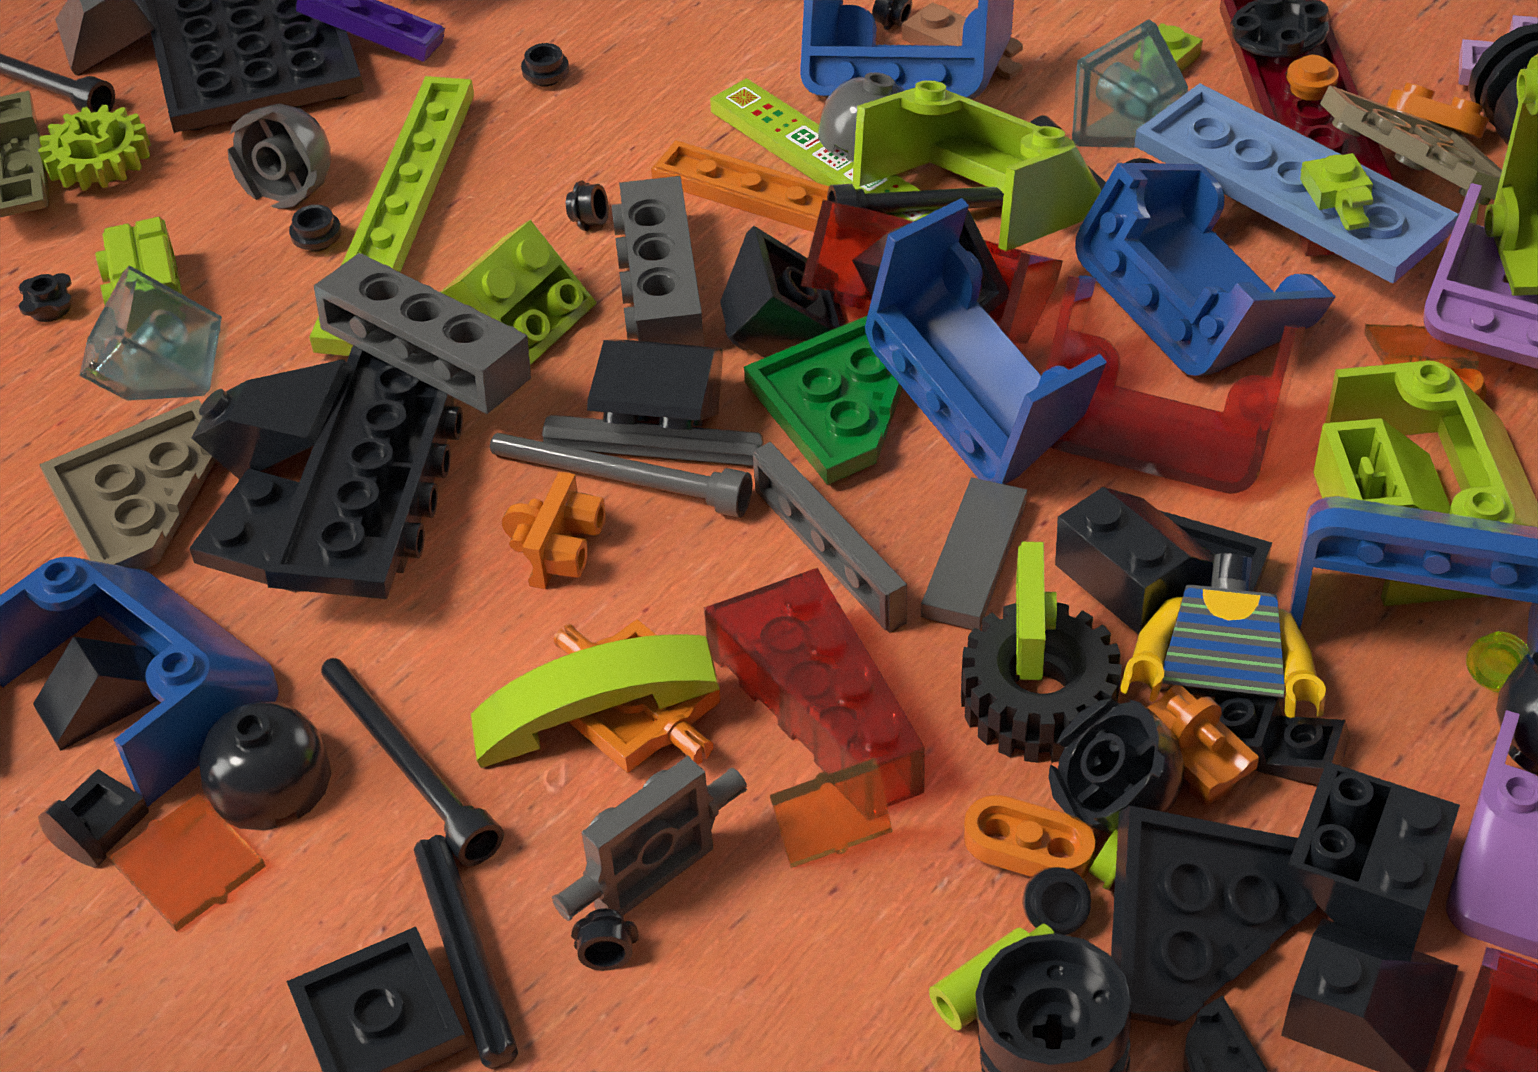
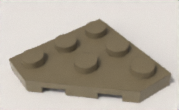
(1415, 141)
(132, 487)

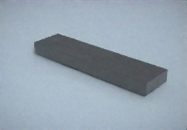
(830, 538)

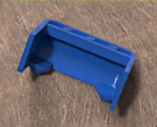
(843, 46)
(960, 361)
(1419, 549)
(194, 669)

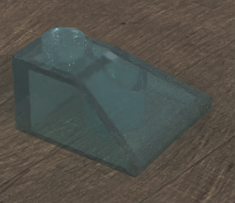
(1124, 87)
(151, 342)

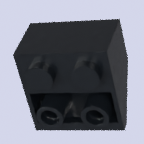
(657, 381)
(1372, 852)

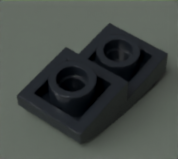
(1285, 745)

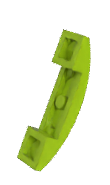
(589, 682)

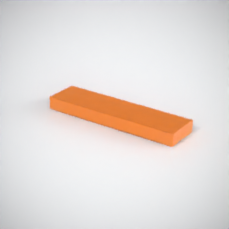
(743, 185)

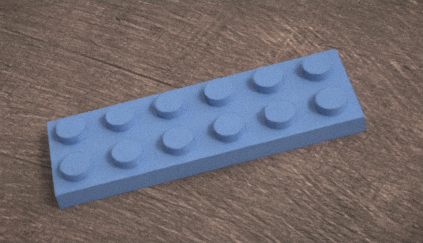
(1261, 168)

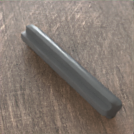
(652, 440)

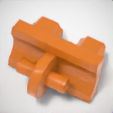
(546, 528)
(1210, 751)

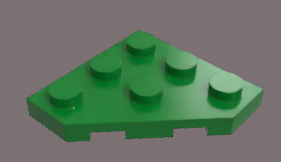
(829, 399)

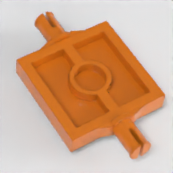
(639, 727)

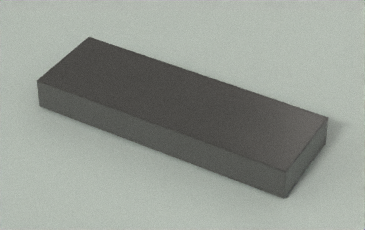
(974, 554)

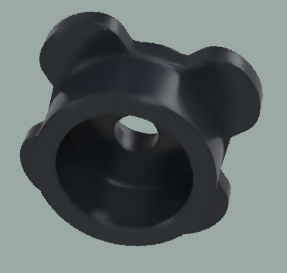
(46, 297)

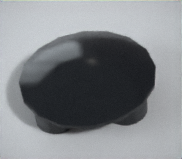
(1280, 27)

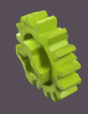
(94, 147)

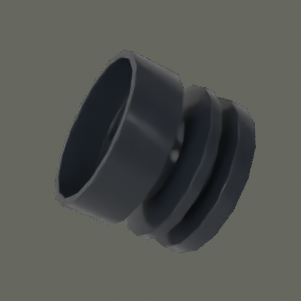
(1496, 74)
(1053, 1008)

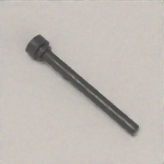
(726, 491)

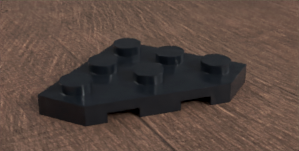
(1196, 907)

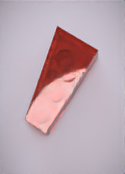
(817, 678)

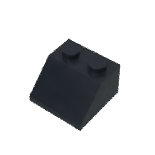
(1129, 554)

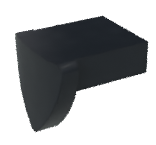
(93, 818)

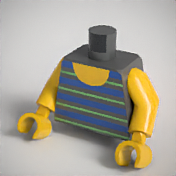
(1226, 643)

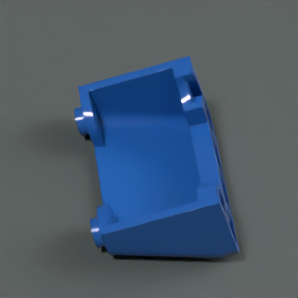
(1177, 278)

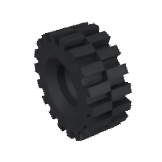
(1030, 720)

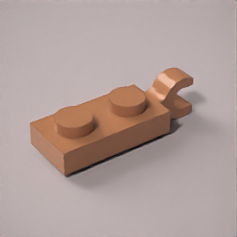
(944, 27)

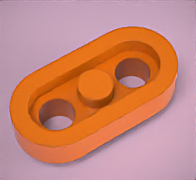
(1460, 115)
(1030, 836)

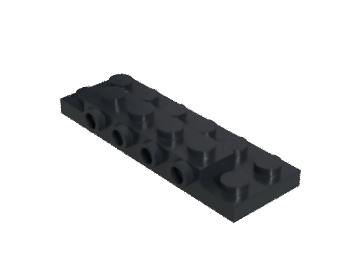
(367, 484)

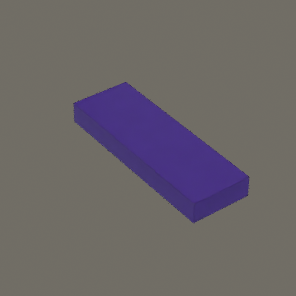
(379, 24)

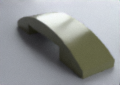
(21, 170)

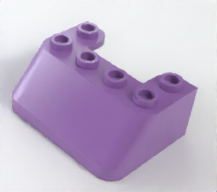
(1471, 301)

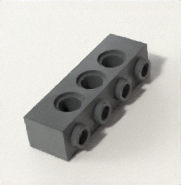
(659, 262)
(423, 332)

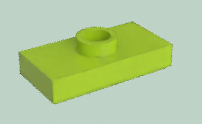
(1034, 611)

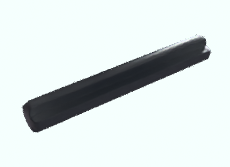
(465, 952)

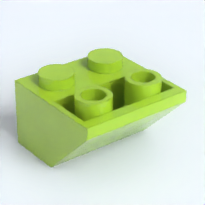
(525, 288)
(1377, 465)

